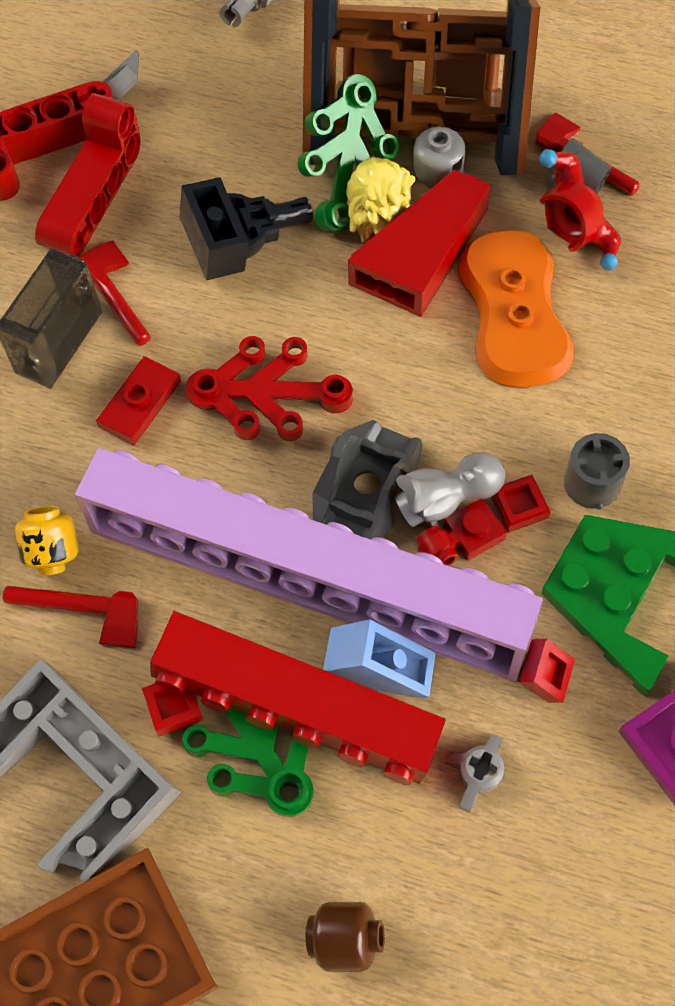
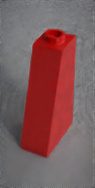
(421, 245)

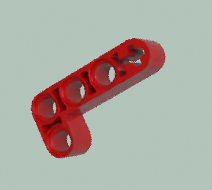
(42, 129)
(93, 177)

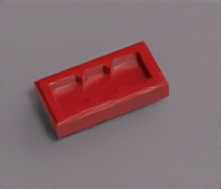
(138, 400)

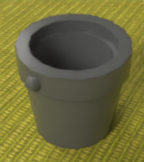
(593, 168)

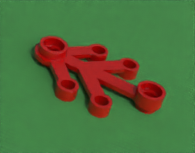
(263, 388)

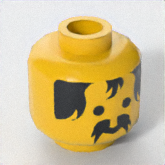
(46, 539)

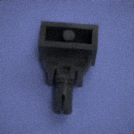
(232, 226)

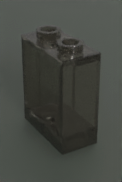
(50, 318)

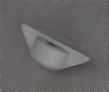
(124, 76)
(474, 769)

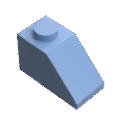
(379, 659)

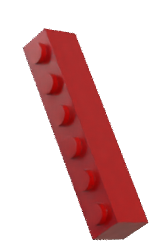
(296, 698)

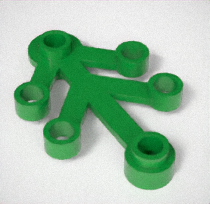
(346, 145)
(257, 746)

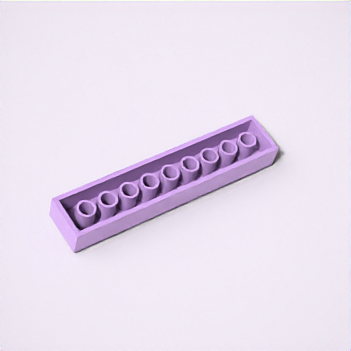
(309, 562)

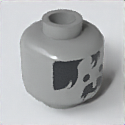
(437, 154)

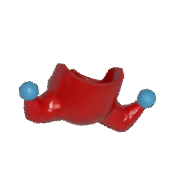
(576, 210)

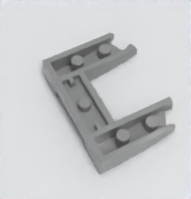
(131, 784)

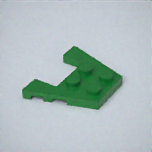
(602, 585)

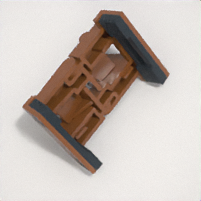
(459, 54)

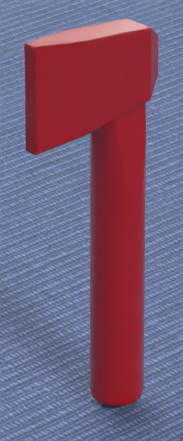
(556, 134)
(104, 260)
(120, 610)

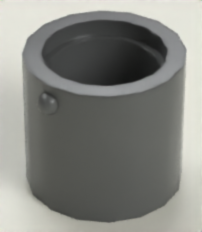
(596, 470)

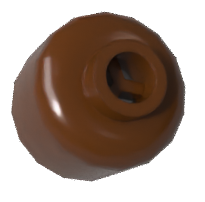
(344, 936)

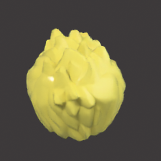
(377, 195)

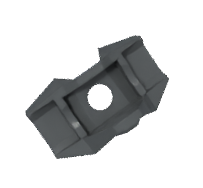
(358, 452)

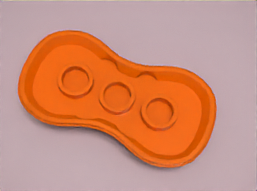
(518, 330)

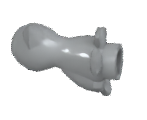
(437, 493)

